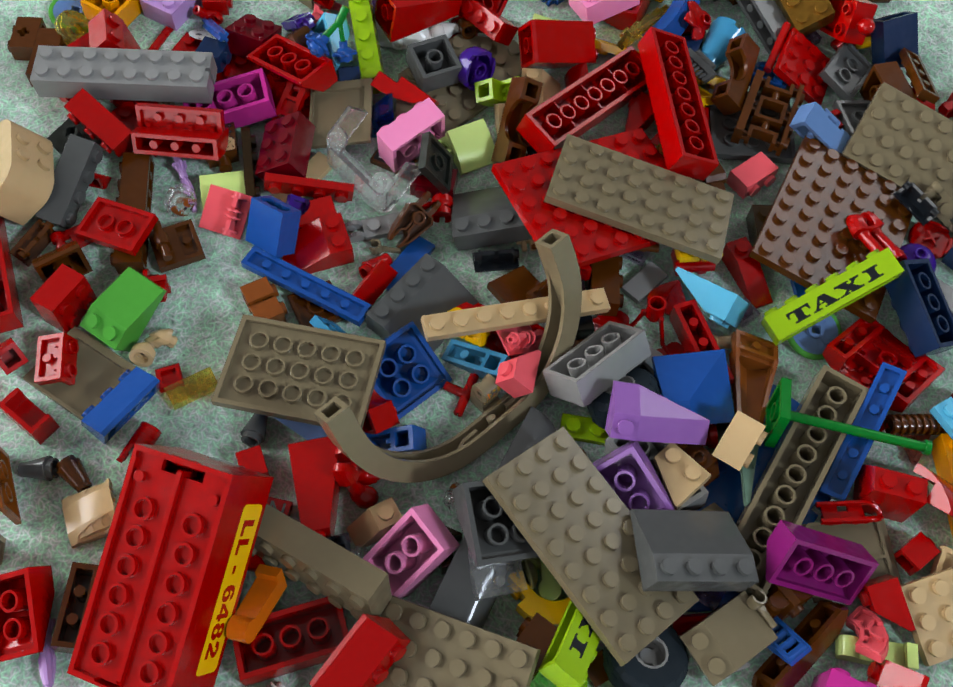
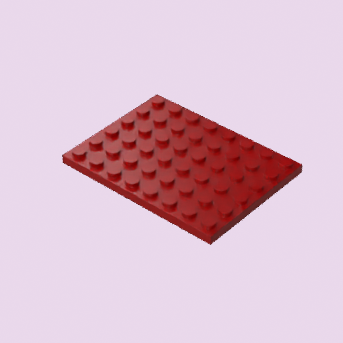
(526, 185)

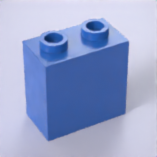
(273, 225)

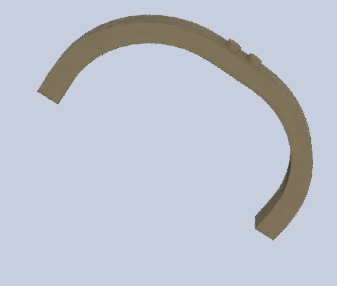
(452, 455)

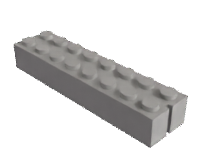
(124, 74)

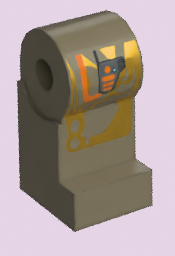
(485, 393)

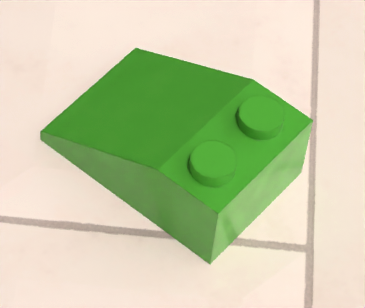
(123, 310)

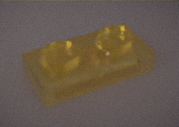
(191, 388)

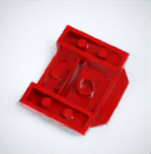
(865, 346)

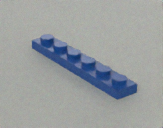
(306, 285)
(870, 416)

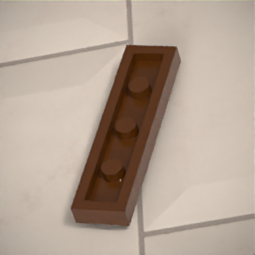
(919, 76)

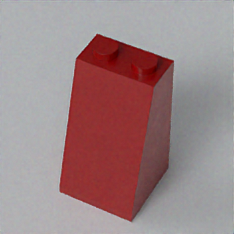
(407, 17)
(557, 44)
(315, 484)

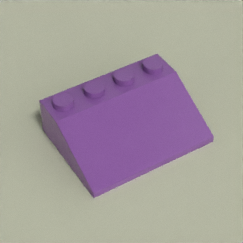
(634, 478)

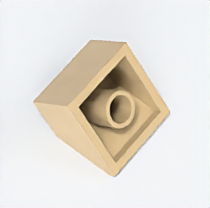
(739, 441)

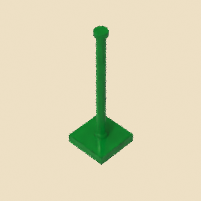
(779, 414)

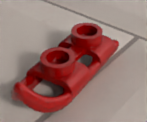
(853, 515)

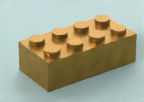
(807, 14)

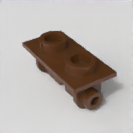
(33, 242)

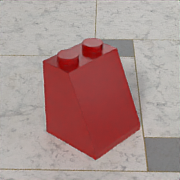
(894, 492)

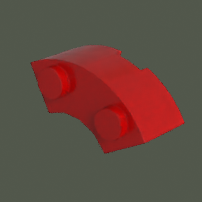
(380, 415)

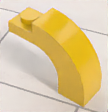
(532, 603)

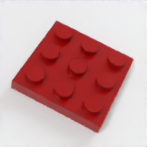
(801, 64)

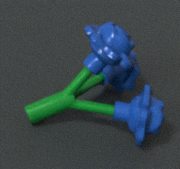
(317, 41)

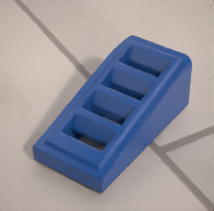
(784, 632)

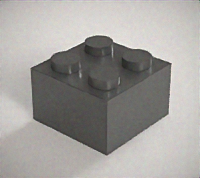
(433, 63)

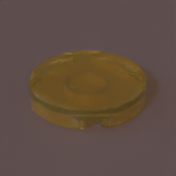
(71, 25)

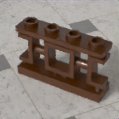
(773, 99)

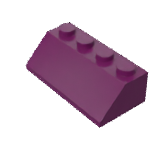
(817, 563)

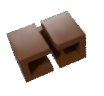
(262, 300)

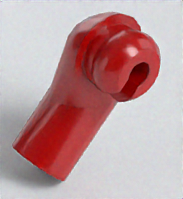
(202, 13)

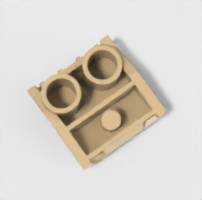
(89, 513)

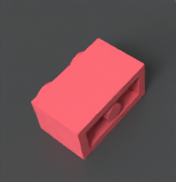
(752, 175)

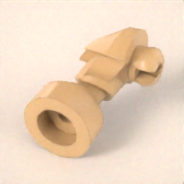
(144, 354)

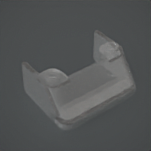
(378, 191)

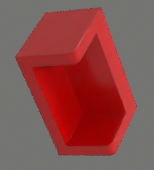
(28, 416)

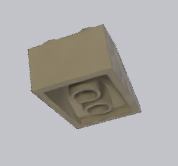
(727, 638)

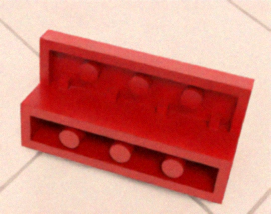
(180, 131)

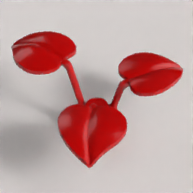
(659, 302)

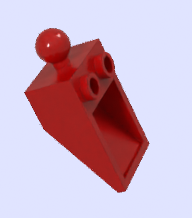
(851, 20)

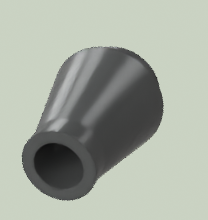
(255, 430)
(40, 468)

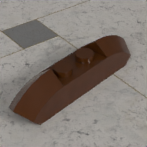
(819, 631)

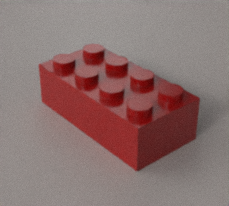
(291, 641)

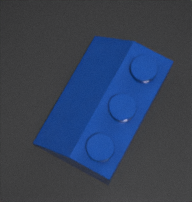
(120, 404)

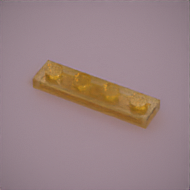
(635, 32)

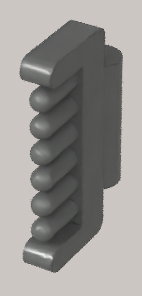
(703, 64)

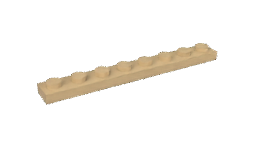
(503, 316)

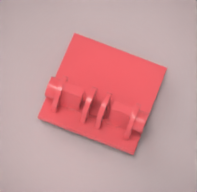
(225, 211)
(520, 339)

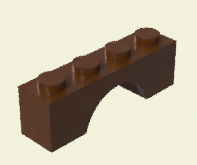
(742, 57)
(521, 98)

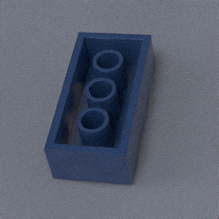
(922, 308)

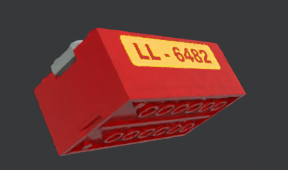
(170, 570)

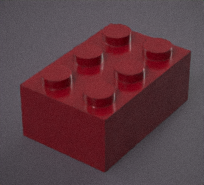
(286, 146)

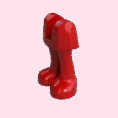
(868, 230)
(356, 480)

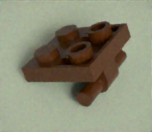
(175, 245)

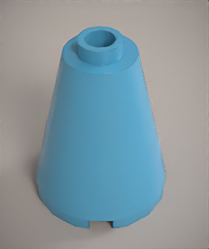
(718, 37)

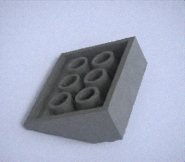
(485, 220)
(421, 291)
(487, 527)
(691, 551)

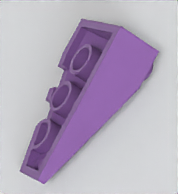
(650, 417)

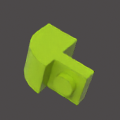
(492, 91)

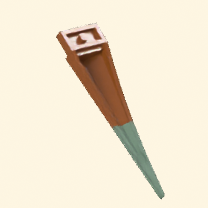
(754, 368)

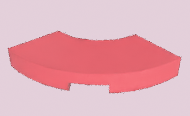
(872, 635)

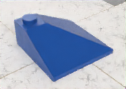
(409, 370)
(697, 383)

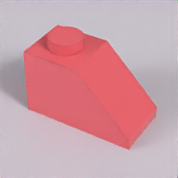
(519, 374)

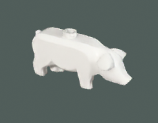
(428, 33)

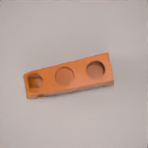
(257, 604)

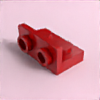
(56, 359)

